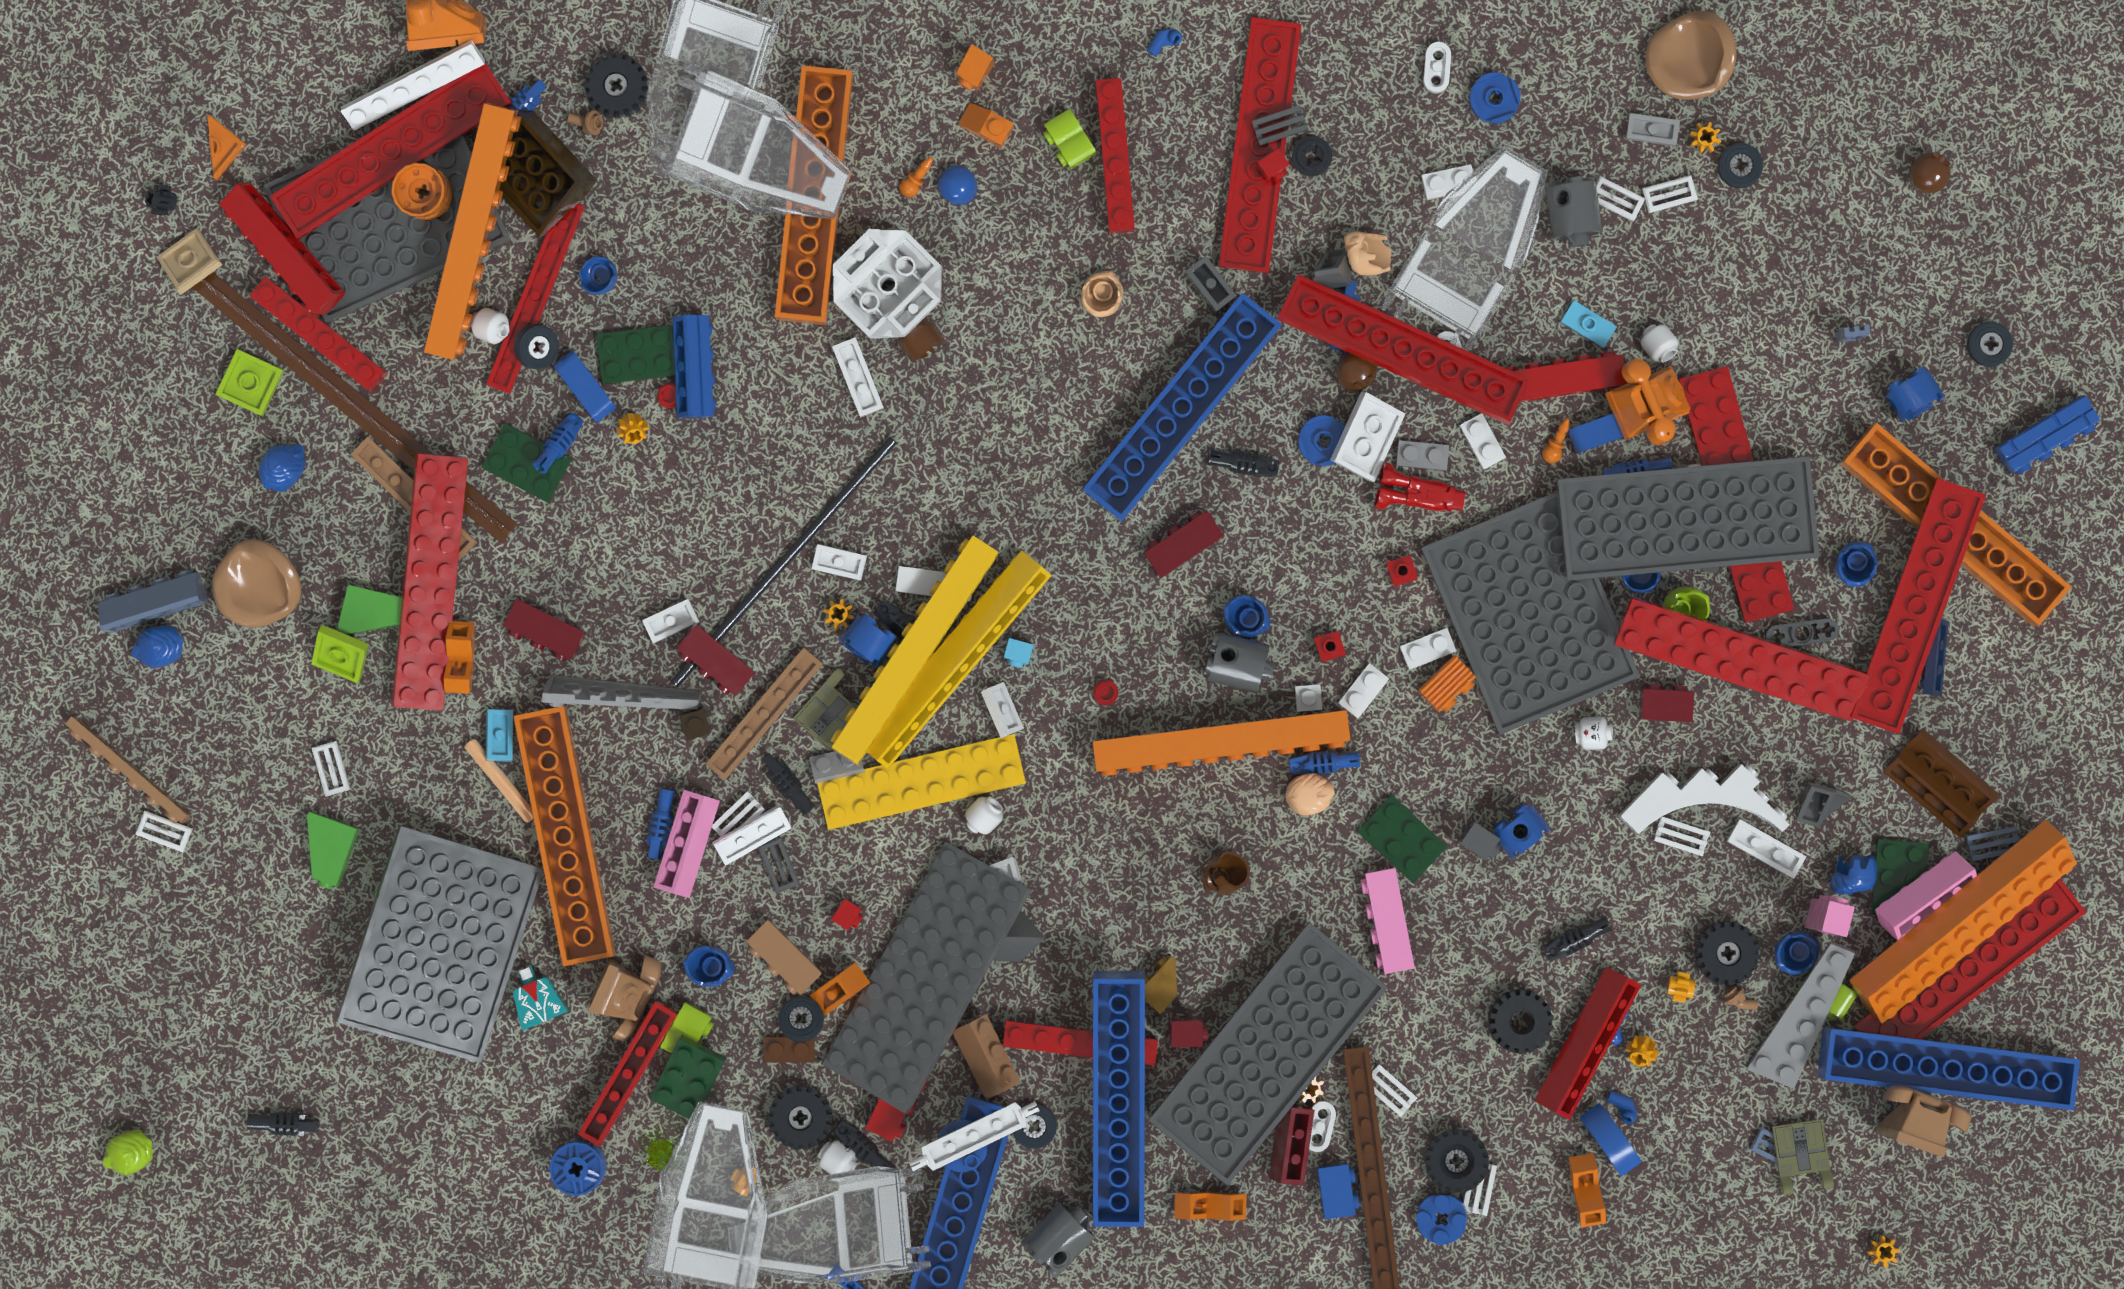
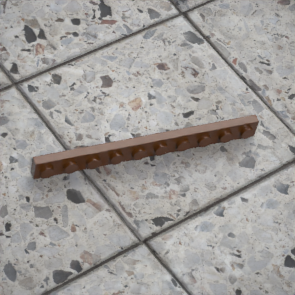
(1371, 1168)

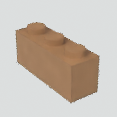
(783, 958)
(986, 1056)

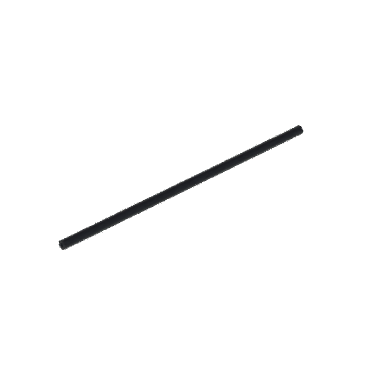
(792, 552)

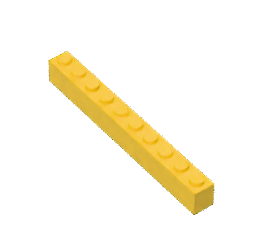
(915, 649)
(959, 655)

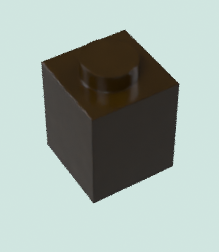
(695, 723)

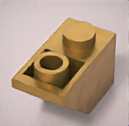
(1162, 986)

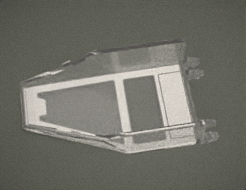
(717, 39)
(751, 151)
(1473, 246)
(709, 1205)
(841, 1228)

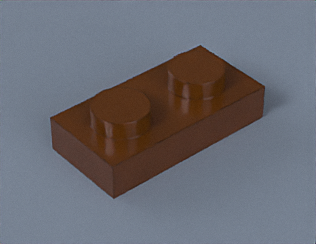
(788, 1051)

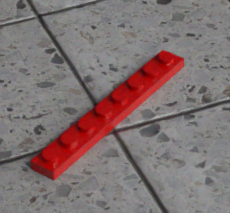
(535, 296)

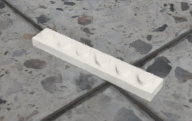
(412, 85)

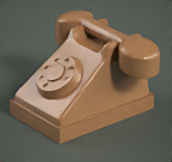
(625, 994)
(1921, 1119)

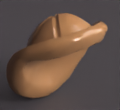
(1691, 56)
(255, 584)

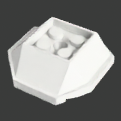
(871, 262)

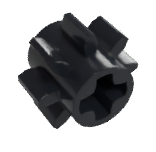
(161, 200)

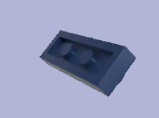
(1934, 671)

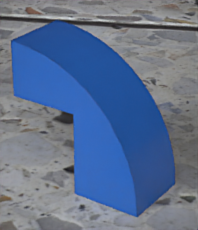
(1610, 1139)

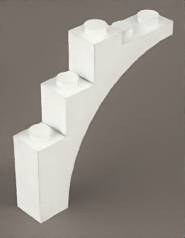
(1736, 790)

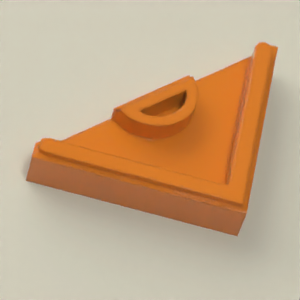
(223, 147)

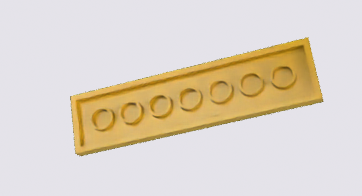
(922, 782)

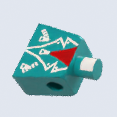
(537, 999)

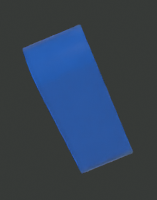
(584, 386)
(1595, 433)

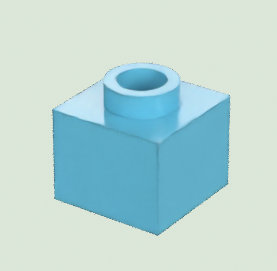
(1018, 653)

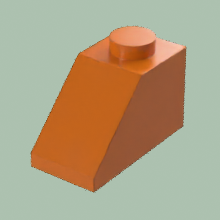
(974, 68)
(986, 125)
(840, 988)

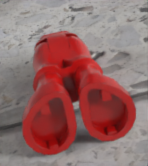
(1419, 492)

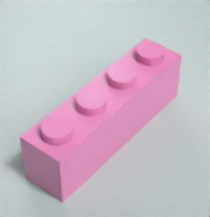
(686, 843)
(1924, 895)
(1830, 915)
(1389, 921)

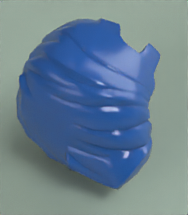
(282, 466)
(1856, 563)
(1246, 616)
(158, 646)
(1855, 876)
(1796, 952)
(708, 966)

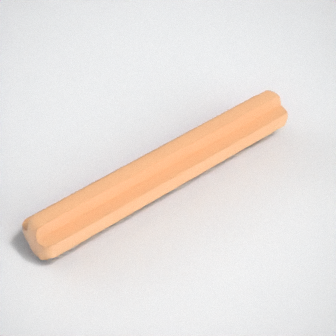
(500, 780)

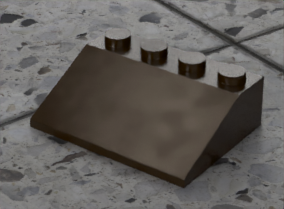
(543, 175)

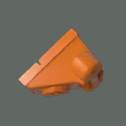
(442, 24)
(1648, 402)

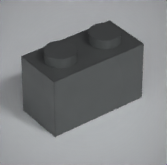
(1210, 284)
(1479, 841)

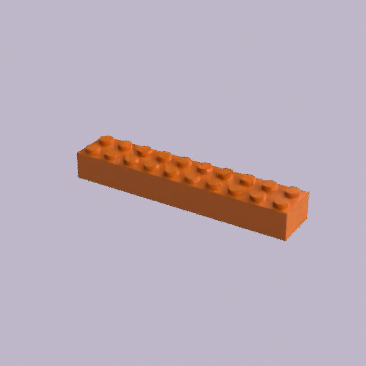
(471, 231)
(811, 241)
(1992, 553)
(1221, 741)
(564, 835)
(1963, 921)

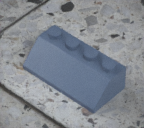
(151, 602)

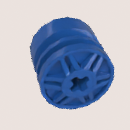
(584, 1154)

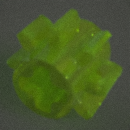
(659, 1153)

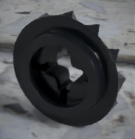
(1307, 145)

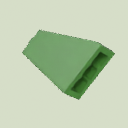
(368, 611)
(330, 848)

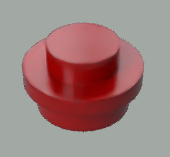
(667, 395)
(1105, 692)

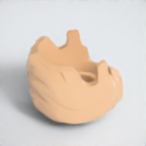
(1367, 253)
(1102, 294)
(1309, 794)

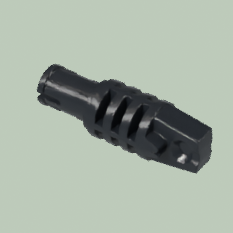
(1245, 463)
(893, 617)
(787, 783)
(1575, 939)
(283, 1123)
(863, 1147)

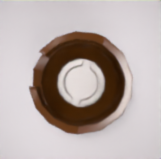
(1929, 172)
(920, 340)
(1355, 373)
(1225, 873)

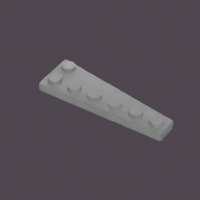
(574, 690)
(1794, 1034)

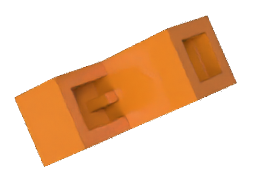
(460, 650)
(1587, 1190)
(1210, 1205)

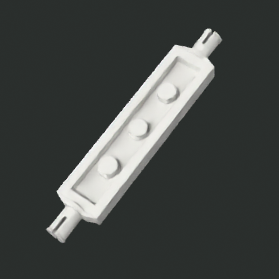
(974, 1136)

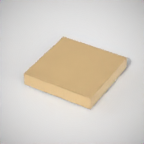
(189, 261)

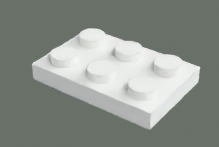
(1367, 436)

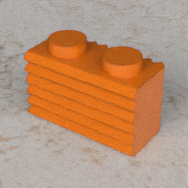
(1447, 684)

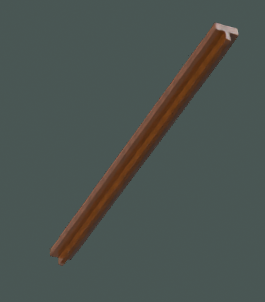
(341, 394)

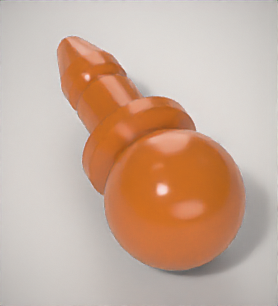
(910, 186)
(1552, 452)

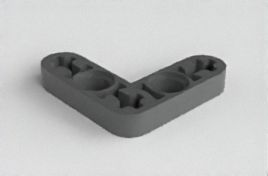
(1788, 632)

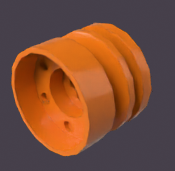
(418, 177)

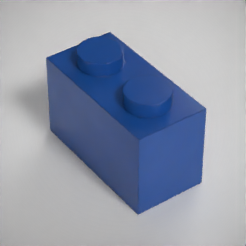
(1337, 1191)

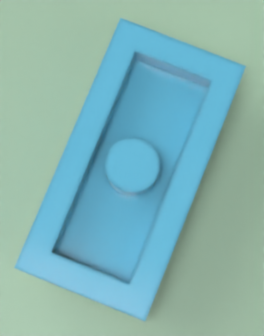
(1588, 324)
(499, 735)

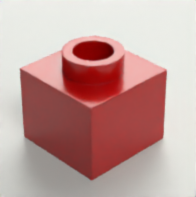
(1273, 166)
(1397, 579)
(1323, 653)
(848, 915)

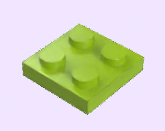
(249, 382)
(340, 654)

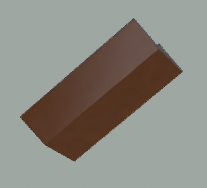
(1941, 782)

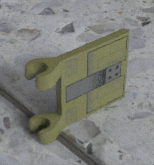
(825, 711)
(1801, 1150)

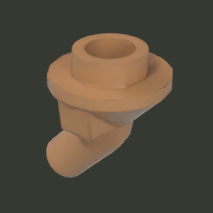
(591, 123)
(1736, 997)

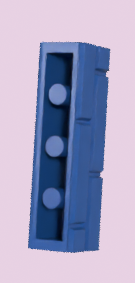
(693, 366)
(2047, 434)

